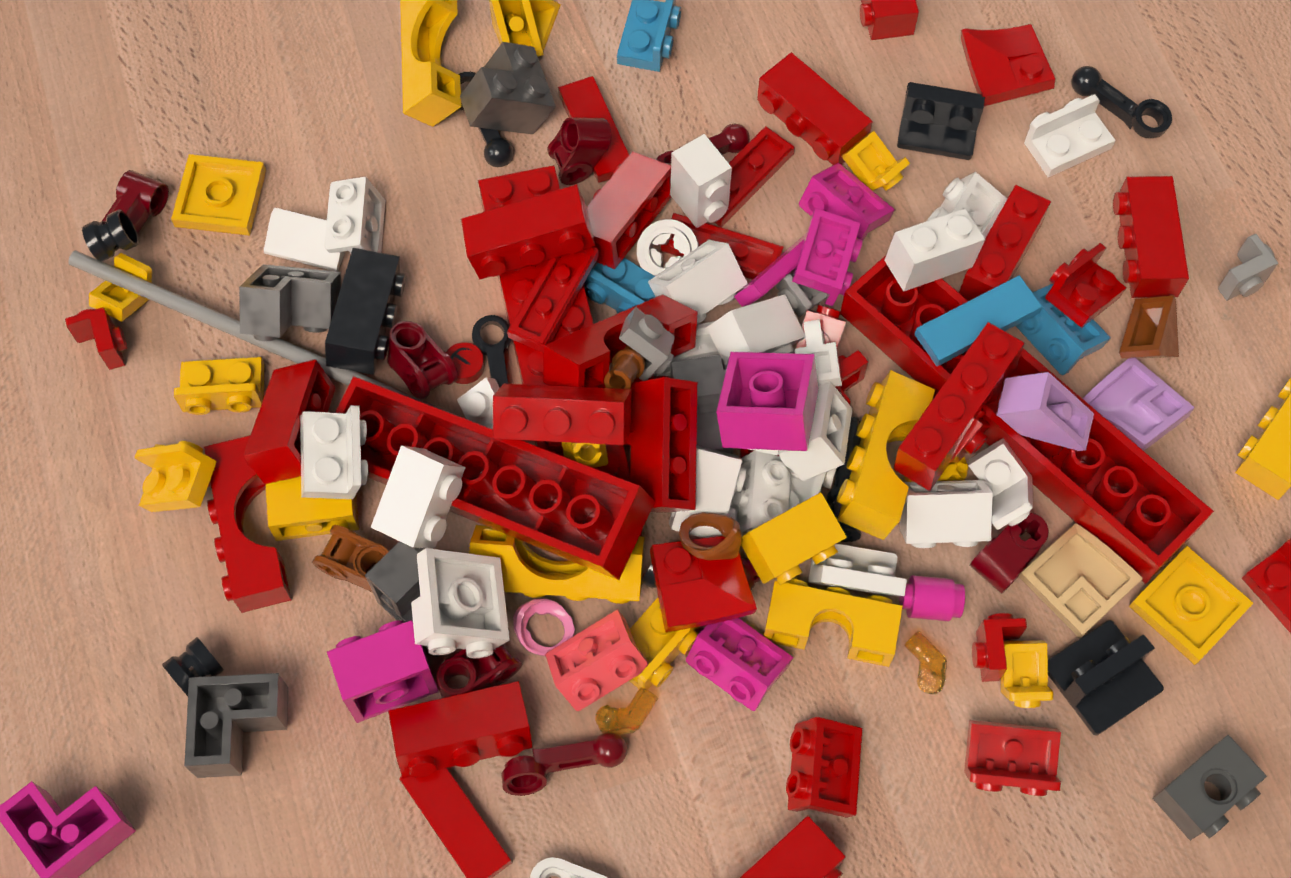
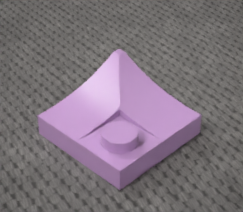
(1138, 403)

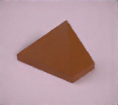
(1151, 329)

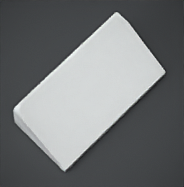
(300, 240)

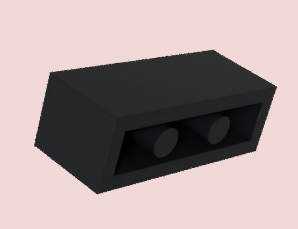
(364, 311)

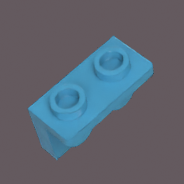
(647, 34)
(619, 287)
(1059, 337)

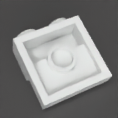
(459, 603)

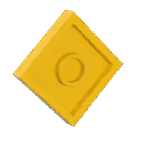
(218, 194)
(1191, 605)

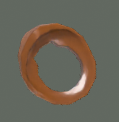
(728, 527)

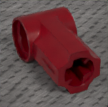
(139, 197)

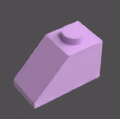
(1045, 411)

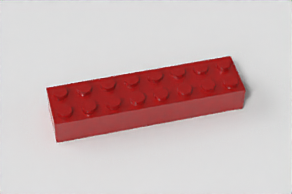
(509, 482)

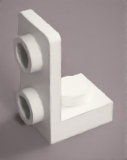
(1008, 482)

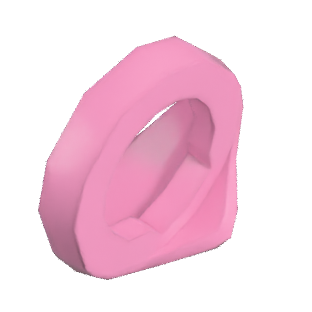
(540, 606)

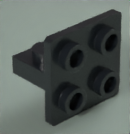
(940, 120)
(1105, 676)

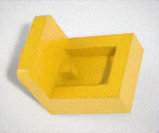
(874, 163)
(115, 299)
(1026, 673)

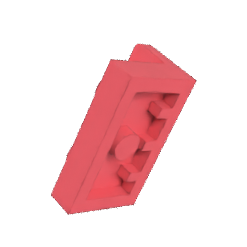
(596, 661)

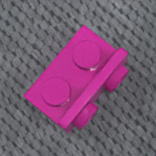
(846, 196)
(826, 254)
(738, 660)

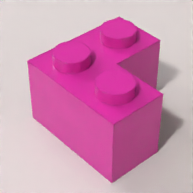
(67, 840)

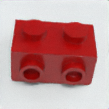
(1012, 757)

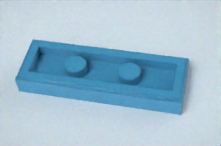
(957, 329)

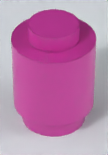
(933, 598)

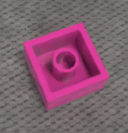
(768, 401)
(381, 670)

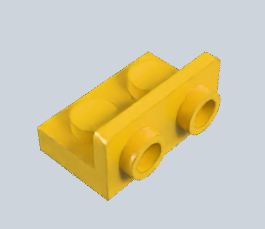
(220, 385)
(177, 476)
(658, 646)

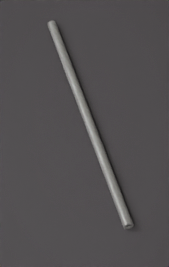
(214, 318)

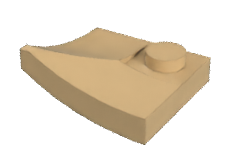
(1079, 578)

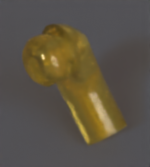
(931, 664)
(629, 718)

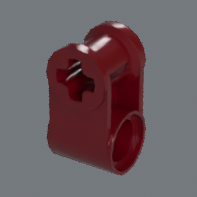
(579, 147)
(419, 359)
(1008, 554)
(481, 672)

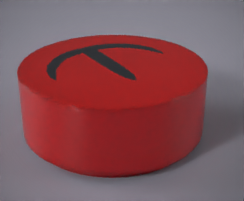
(468, 362)

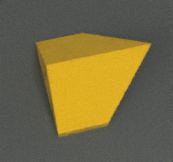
(524, 21)

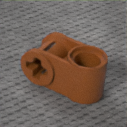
(349, 556)

